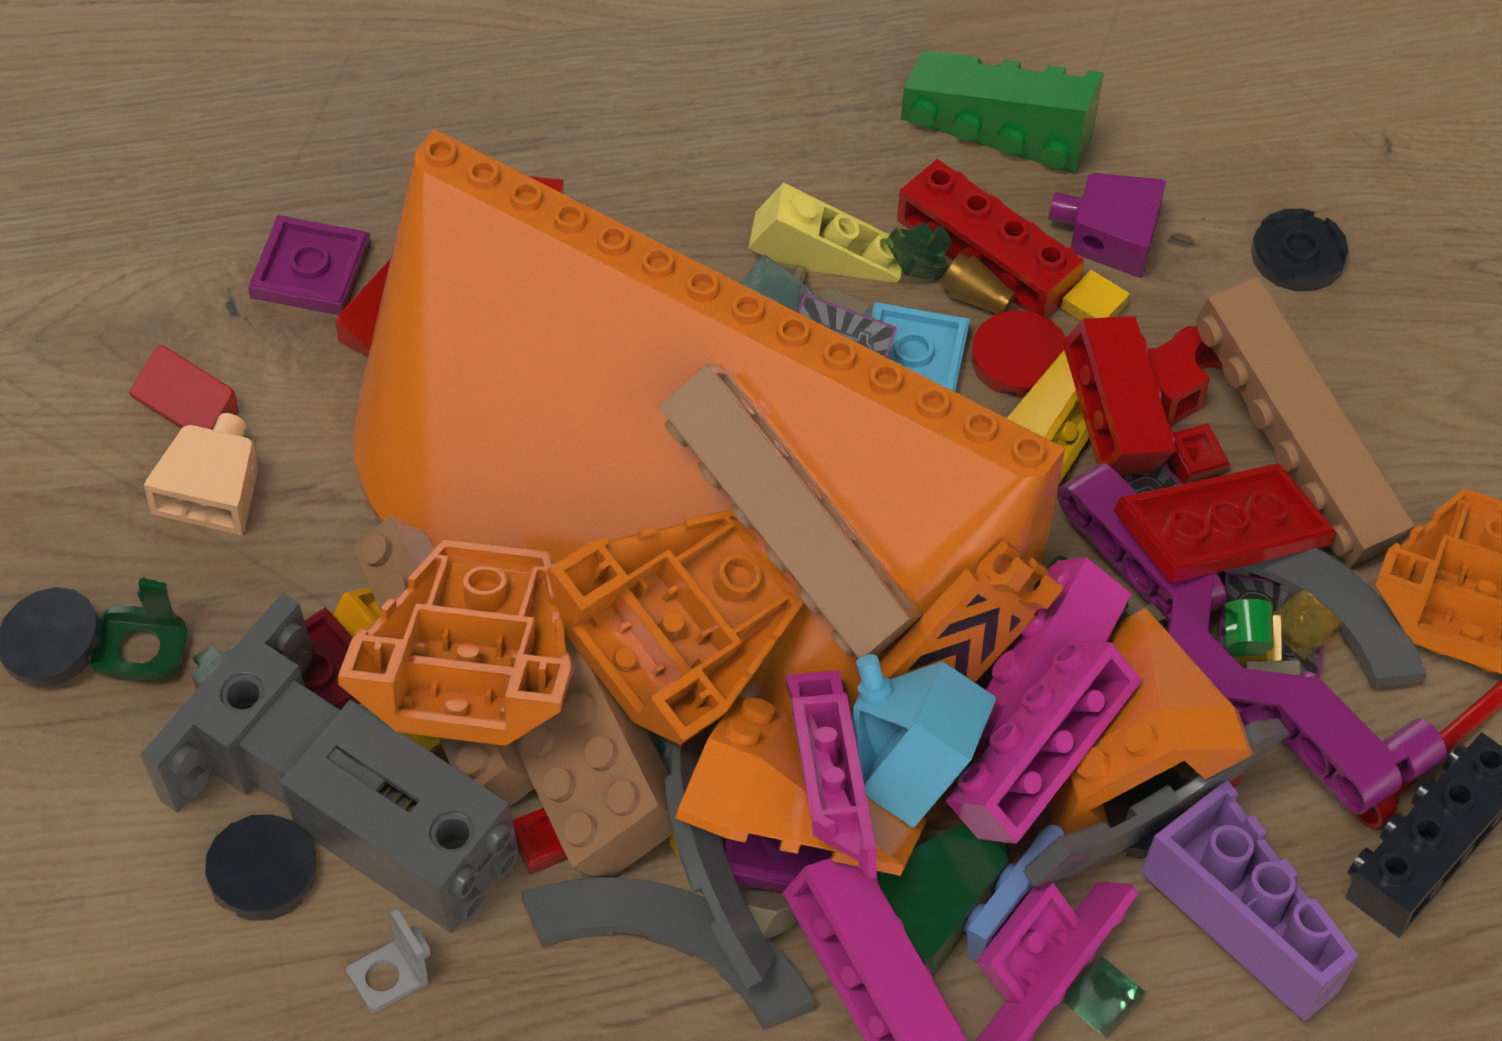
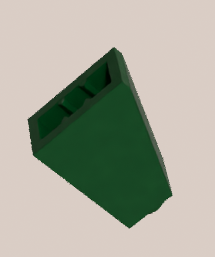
(942, 888)

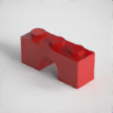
(1179, 372)

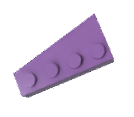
(1249, 901)

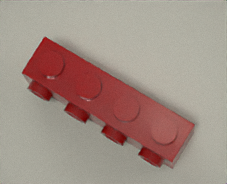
(1001, 239)

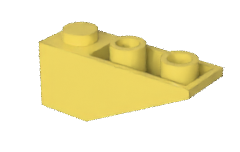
(821, 238)

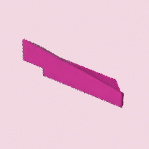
(832, 766)

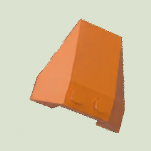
(1449, 581)
(675, 617)
(465, 648)
(1165, 721)
(755, 785)

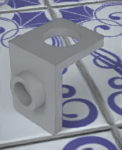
(405, 954)

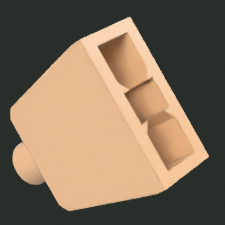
(206, 477)

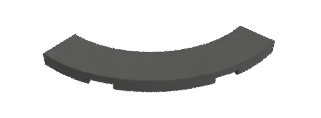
(1367, 620)
(1098, 842)
(711, 874)
(666, 917)

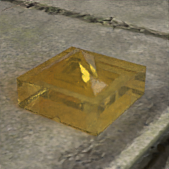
(1306, 623)

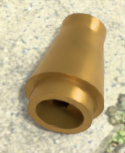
(975, 284)

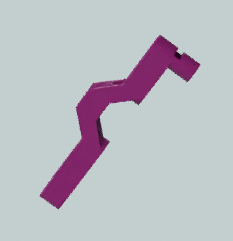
(1321, 727)

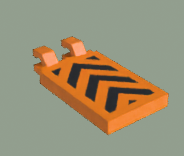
(976, 616)

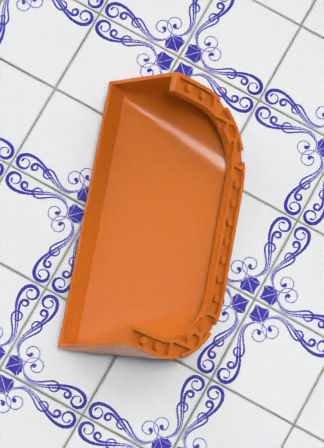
(530, 374)

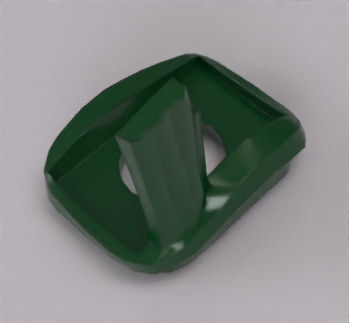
(154, 618)

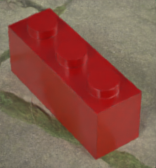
(1119, 394)

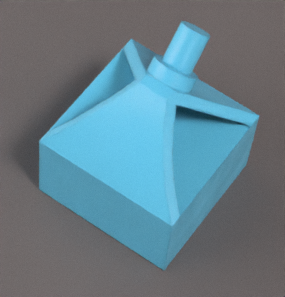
(915, 733)

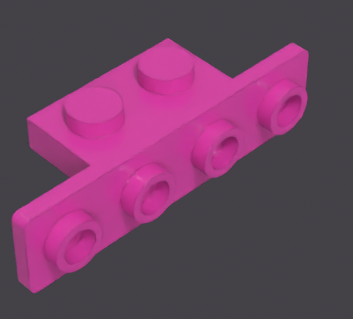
(1044, 952)

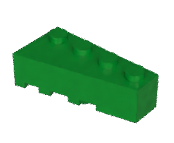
(1005, 107)

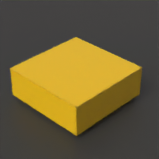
(1095, 298)

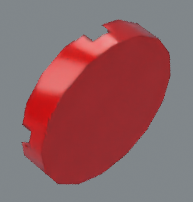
(1015, 350)

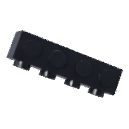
(1433, 839)

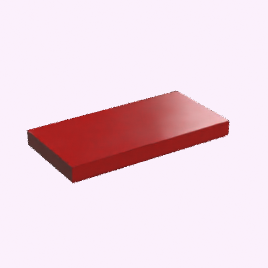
(1224, 522)

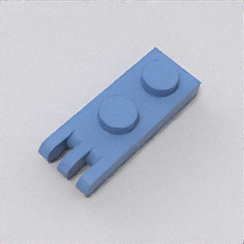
(1009, 893)

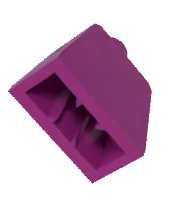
(1113, 219)

